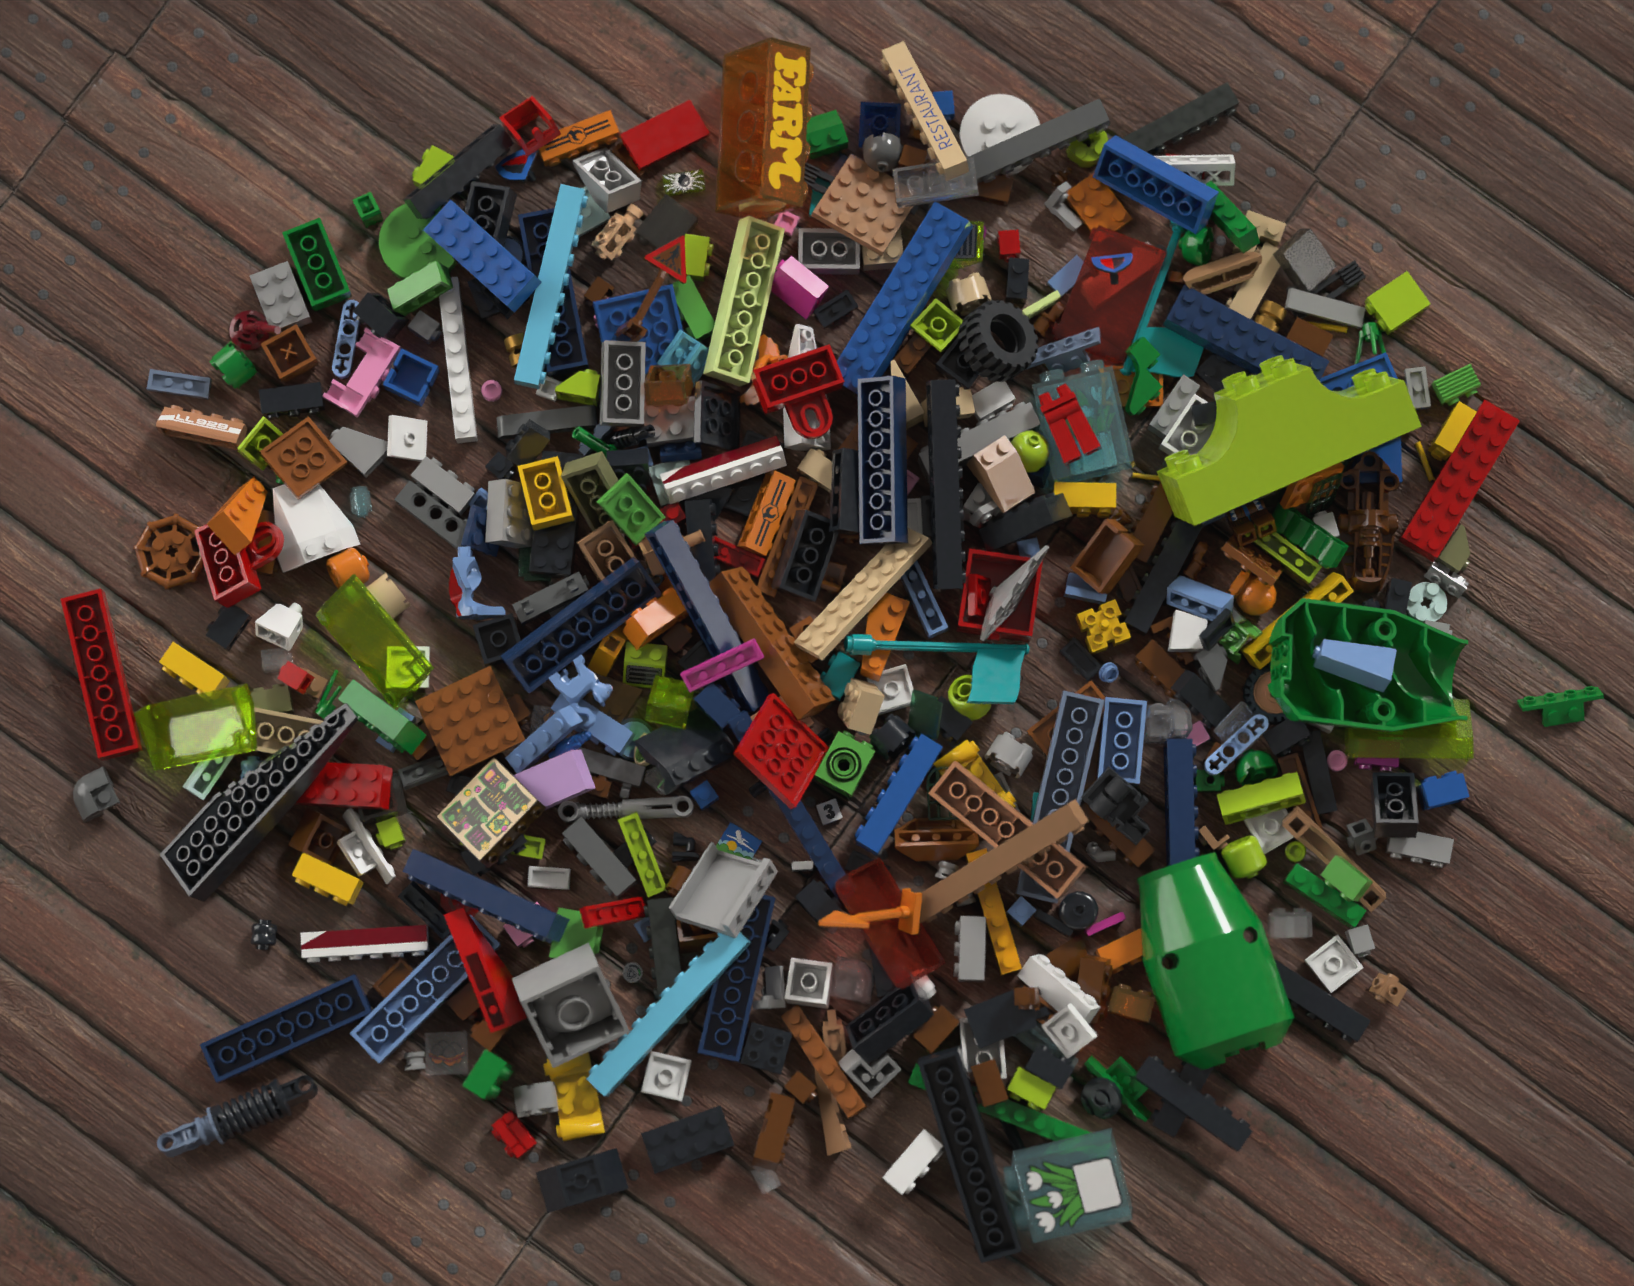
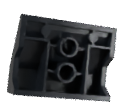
(687, 752)

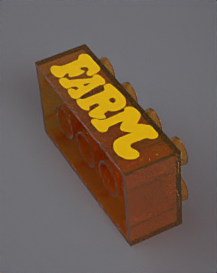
(764, 129)

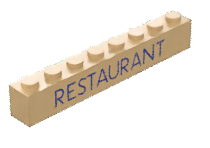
(925, 111)

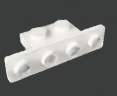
(362, 850)

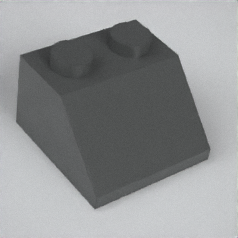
(1211, 666)

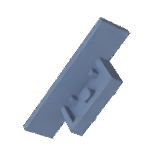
(1068, 352)

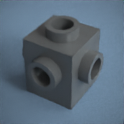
(1361, 837)

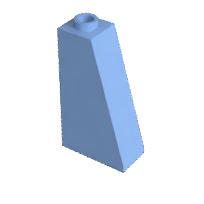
(1356, 662)

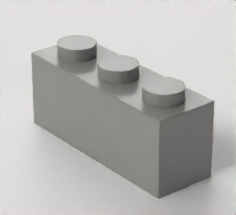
(1173, 407)
(443, 484)
(1422, 848)

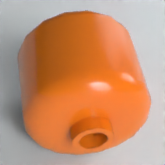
(346, 564)

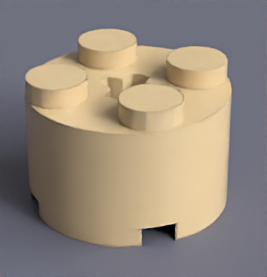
(967, 294)
(388, 596)

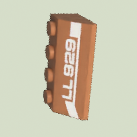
(201, 428)

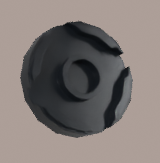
(1101, 1098)

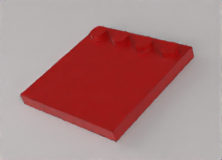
(781, 751)

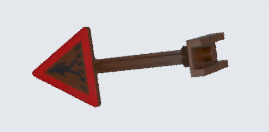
(670, 261)

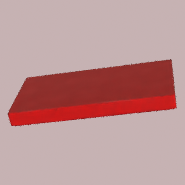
(664, 135)

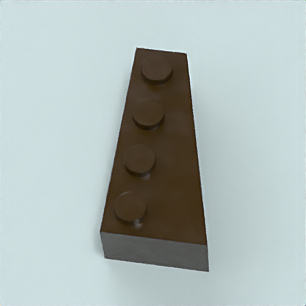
(621, 699)

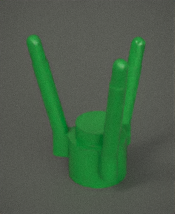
(1371, 334)
(326, 707)

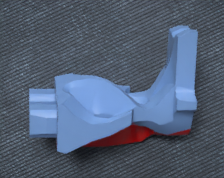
(463, 581)

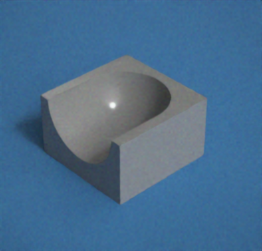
(570, 1005)

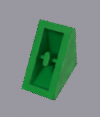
(368, 209)

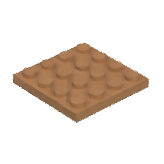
(862, 206)

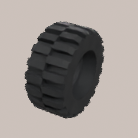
(982, 350)

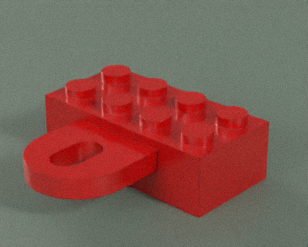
(800, 385)
(233, 575)

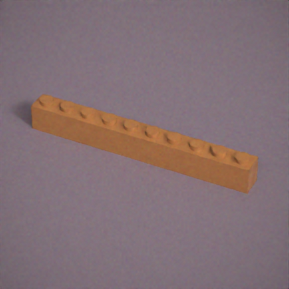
(1002, 859)

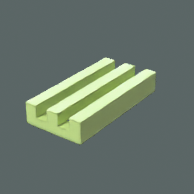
(1042, 304)

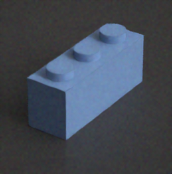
(1198, 598)

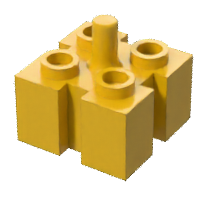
(1103, 627)

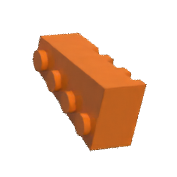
(239, 516)
(884, 625)

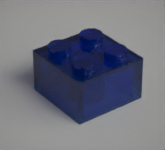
(878, 119)

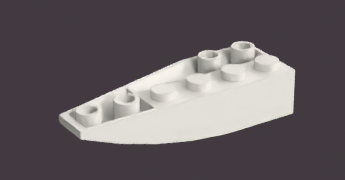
(802, 342)

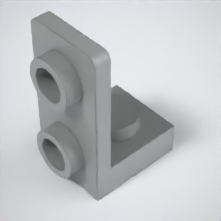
(1058, 208)
(775, 990)

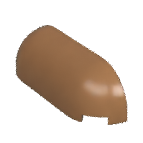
(1223, 272)

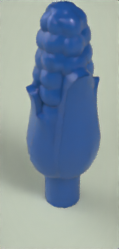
(571, 743)

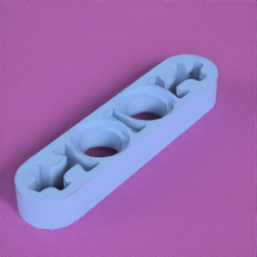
(343, 338)
(1236, 744)

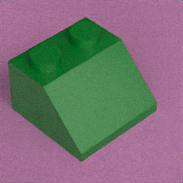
(826, 134)

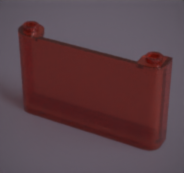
(1108, 306)
(900, 953)

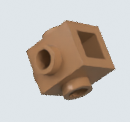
(1387, 989)

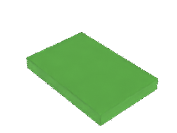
(631, 509)

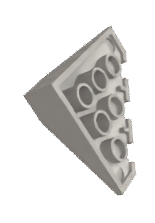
(1009, 594)

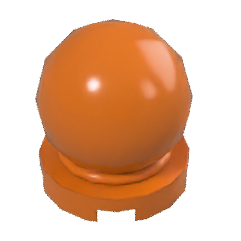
(1252, 595)

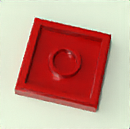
(978, 592)

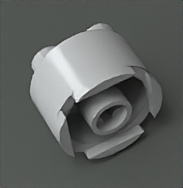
(1009, 755)
(535, 1099)

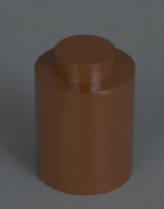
(677, 880)

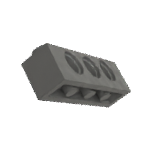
(407, 500)

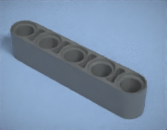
(552, 420)

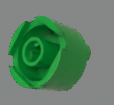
(234, 365)

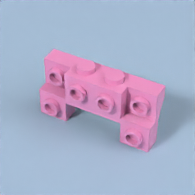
(367, 377)

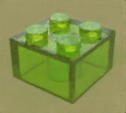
(669, 702)

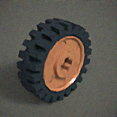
(1258, 696)

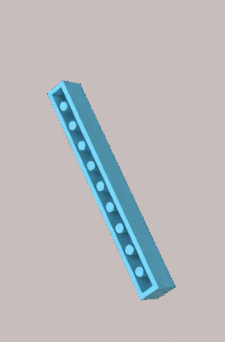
(549, 293)
(667, 1012)

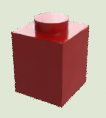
(1008, 244)
(295, 677)

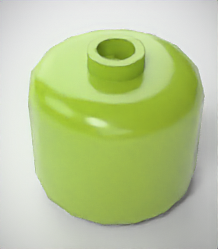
(958, 696)
(1244, 857)

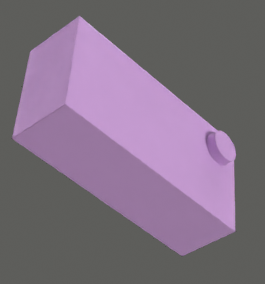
(558, 778)

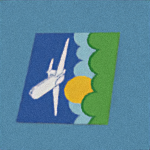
(738, 842)

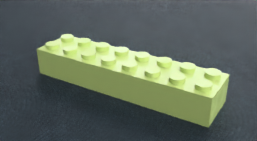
(744, 301)

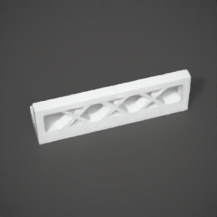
(1201, 163)

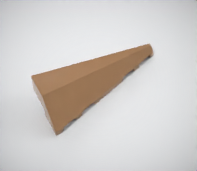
(833, 1126)

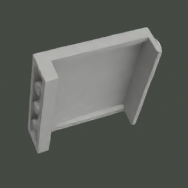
(722, 891)

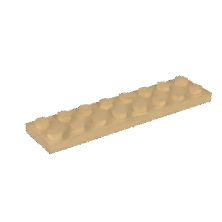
(861, 595)

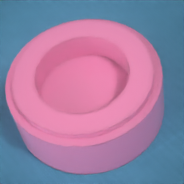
(491, 390)
(1337, 760)

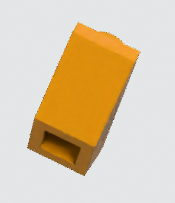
(608, 651)

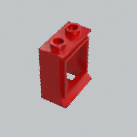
(522, 115)

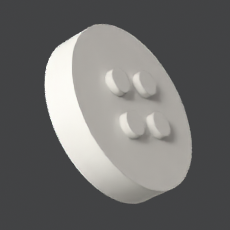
(994, 121)

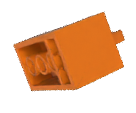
(655, 618)

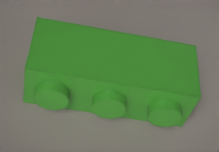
(420, 288)
(693, 310)

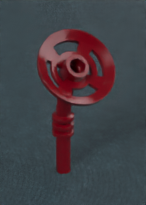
(251, 330)

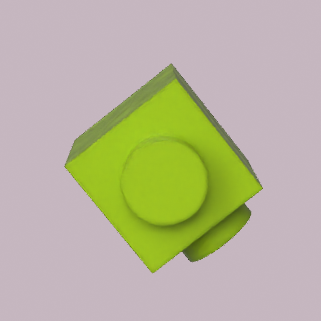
(390, 833)

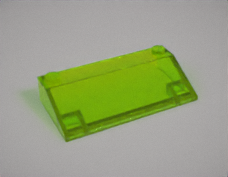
(374, 642)
(198, 727)
(1436, 741)

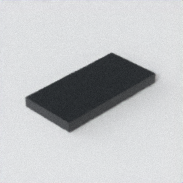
(746, 490)

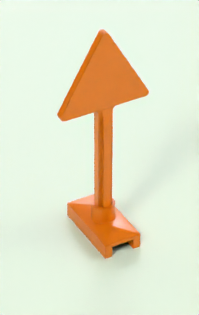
(907, 914)

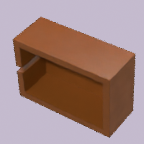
(1107, 556)

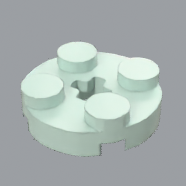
(1431, 592)

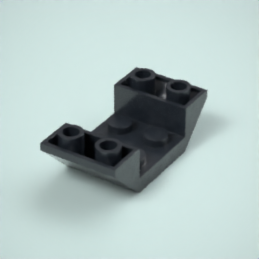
(582, 1180)

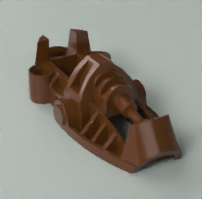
(1367, 526)

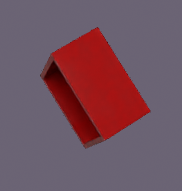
(998, 568)

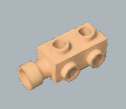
(617, 233)

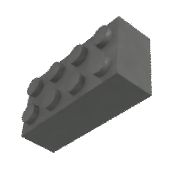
(599, 857)

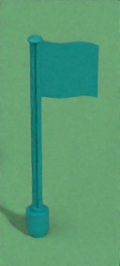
(1177, 353)
(993, 673)

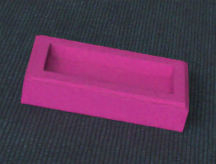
(1104, 924)

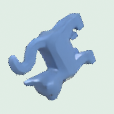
(579, 686)

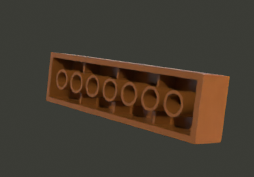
(782, 660)

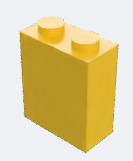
(1451, 431)

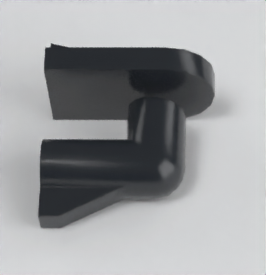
(689, 842)

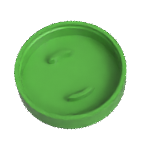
(407, 246)

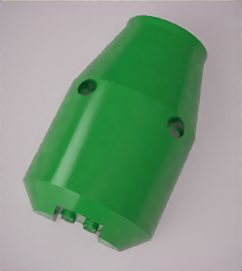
(1420, 676)
(1219, 985)

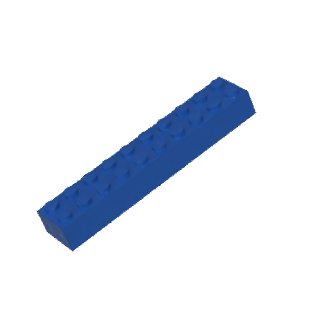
(903, 295)

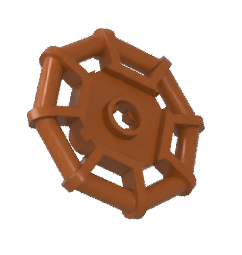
(159, 552)

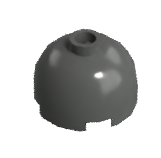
(882, 152)

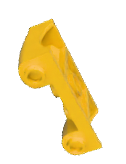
(968, 757)
(576, 1098)

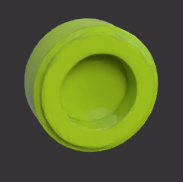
(1295, 851)

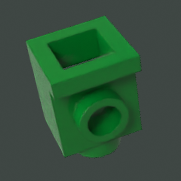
(1203, 786)

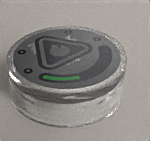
(632, 972)

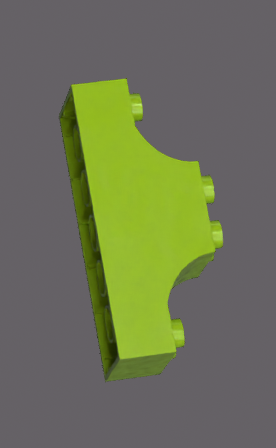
(1280, 431)

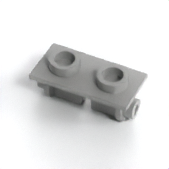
(1453, 585)

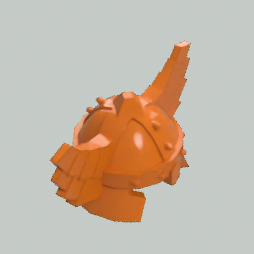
(767, 355)

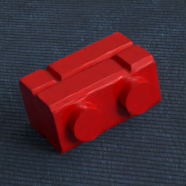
(513, 1134)

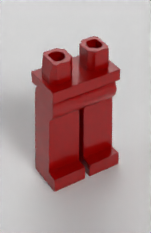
(1068, 408)

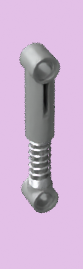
(627, 807)

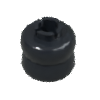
(263, 934)

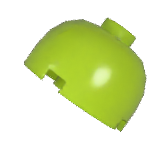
(1032, 449)

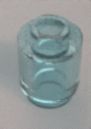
(360, 501)

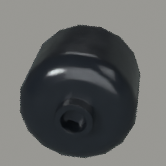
(1072, 917)

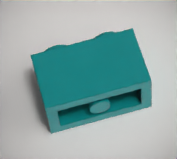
(839, 674)

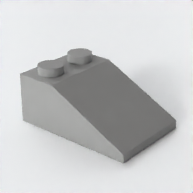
(608, 179)

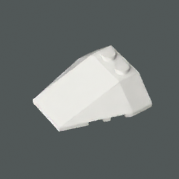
(310, 527)

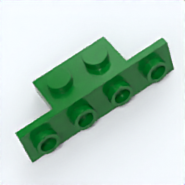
(1561, 707)
(1122, 1075)

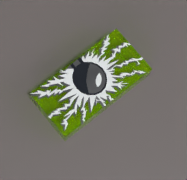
(684, 182)

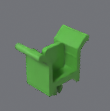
(1236, 638)

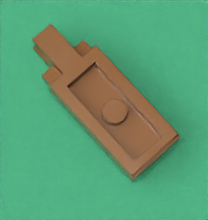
(834, 1035)

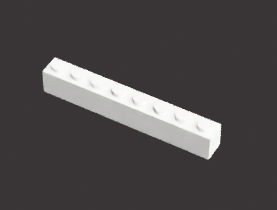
(458, 364)

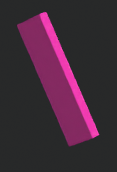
(722, 665)

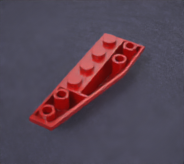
(486, 973)

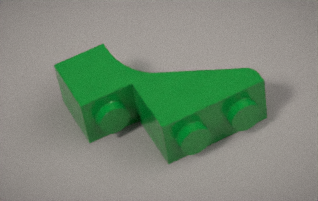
(1144, 385)

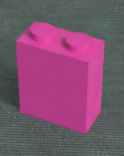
(798, 287)

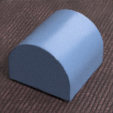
(480, 499)

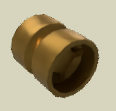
(1271, 315)
(513, 346)

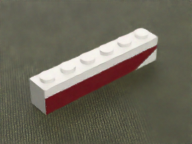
(723, 470)
(365, 942)

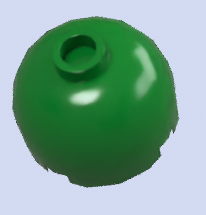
(1196, 247)
(1254, 766)

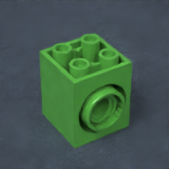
(849, 751)
(576, 935)

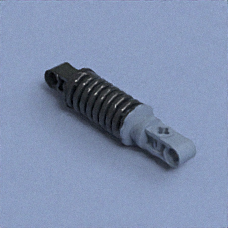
(240, 1116)

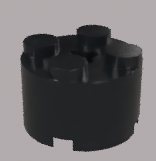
(891, 737)

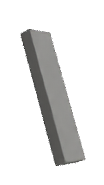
(1325, 308)

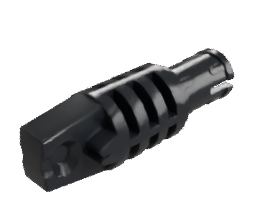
(630, 436)

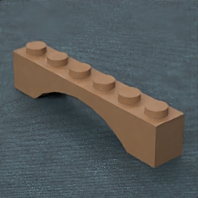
(1315, 839)

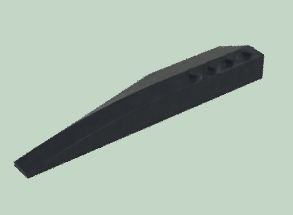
(249, 809)

